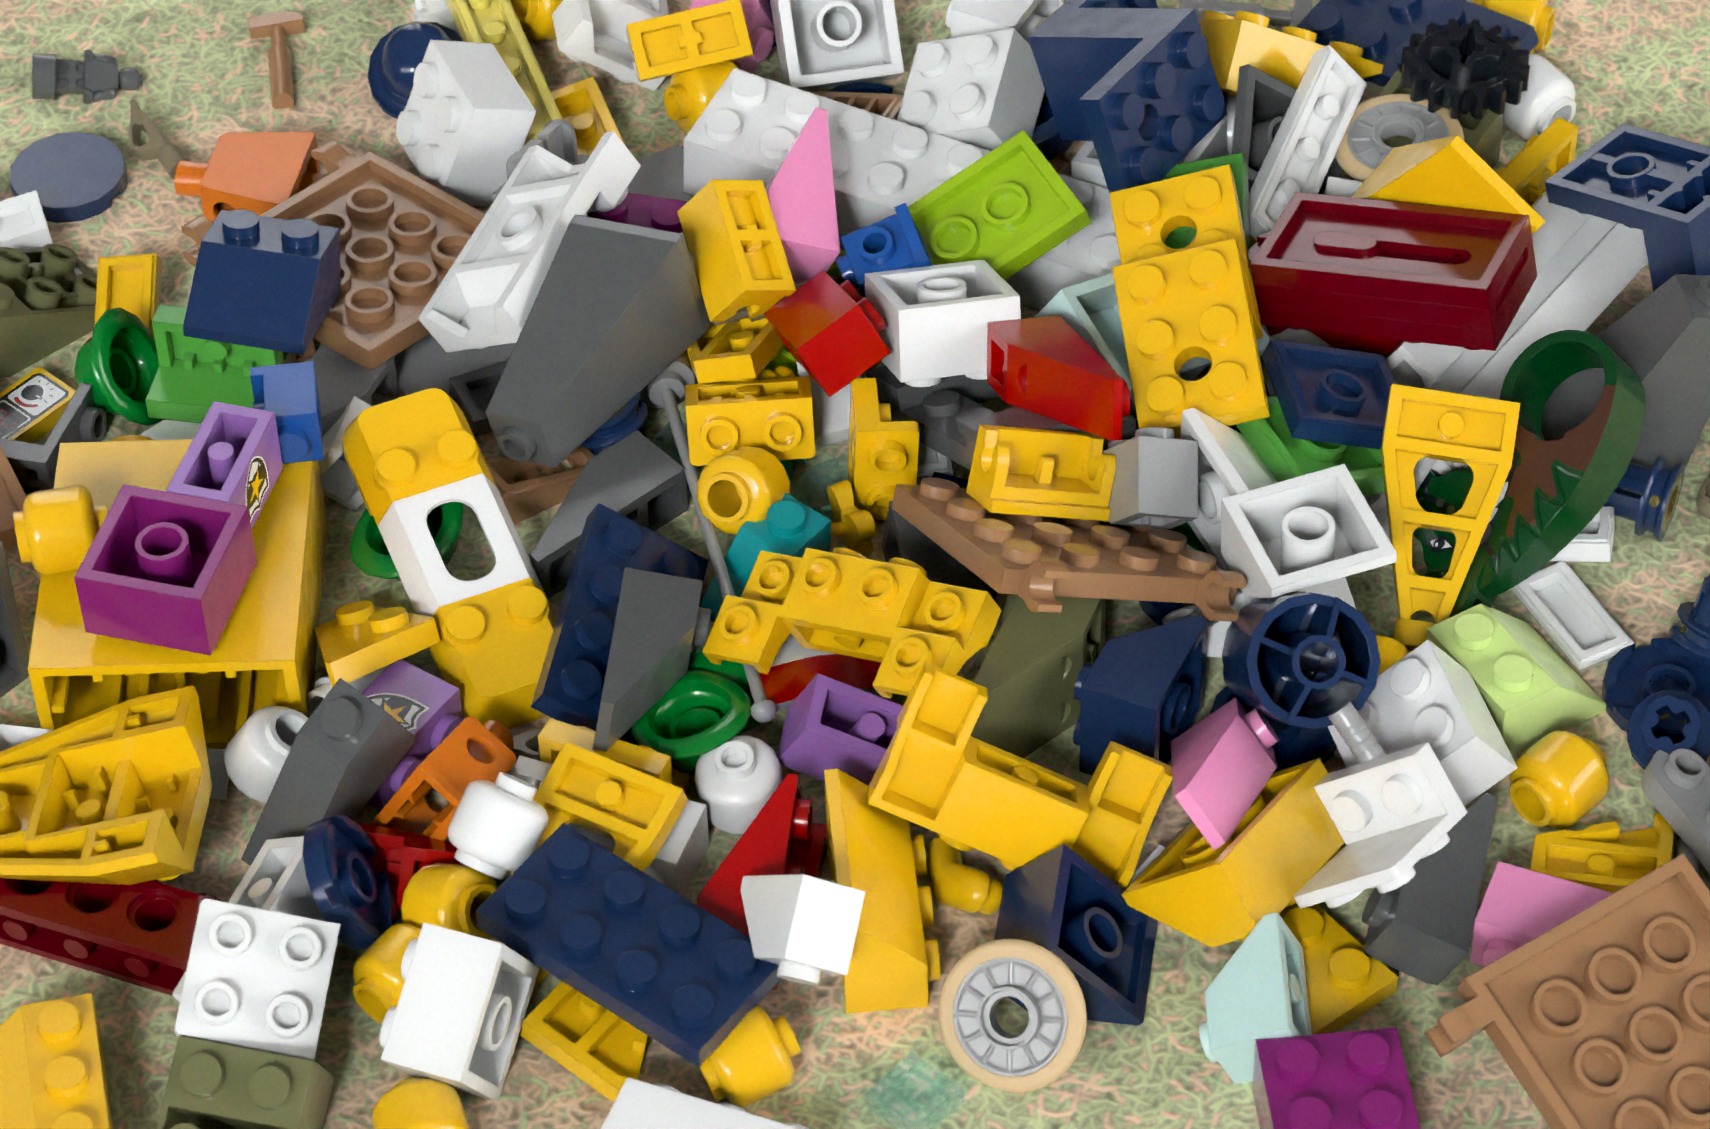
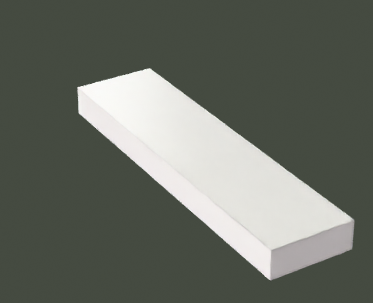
(1305, 138)

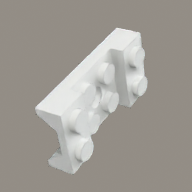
(597, 33)
(511, 250)

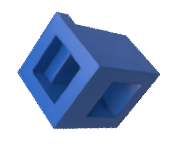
(881, 247)
(295, 400)

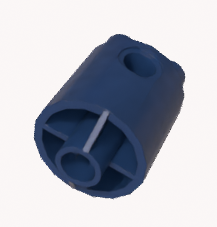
(1300, 657)

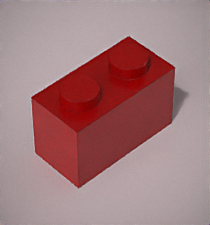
(829, 331)

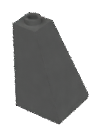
(599, 332)
(1670, 352)

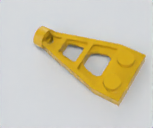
(1449, 429)
(610, 801)

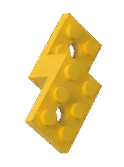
(1188, 300)

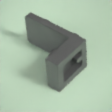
(37, 463)

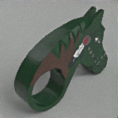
(1552, 483)

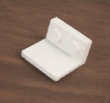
(1389, 818)
(257, 979)

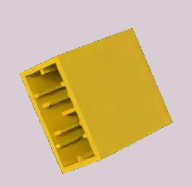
(266, 645)

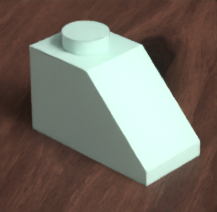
(1256, 998)

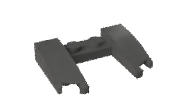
(952, 413)

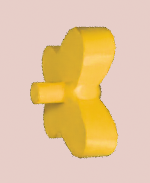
(849, 522)

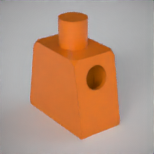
(250, 171)
(465, 755)

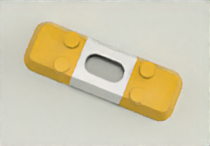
(492, 628)

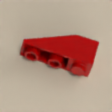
(1056, 374)
(763, 849)

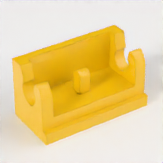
(689, 40)
(735, 248)
(1041, 473)

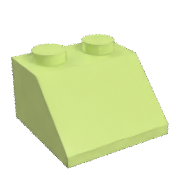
(1517, 675)

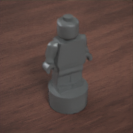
(94, 77)

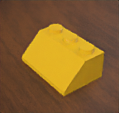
(881, 857)
(1255, 873)
(54, 1067)

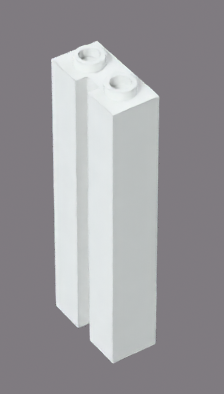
(1579, 273)

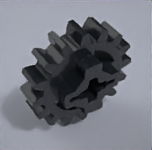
(1465, 69)

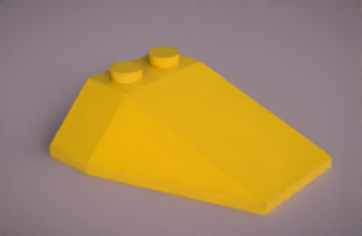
(108, 795)

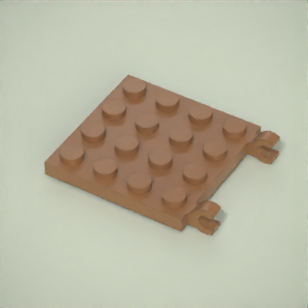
(393, 248)
(1067, 556)
(1605, 1009)

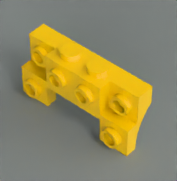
(853, 610)
(1004, 802)

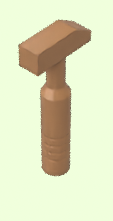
(277, 26)

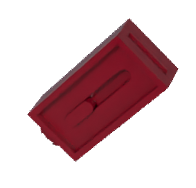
(1394, 270)

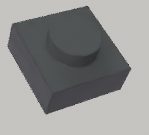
(473, 394)

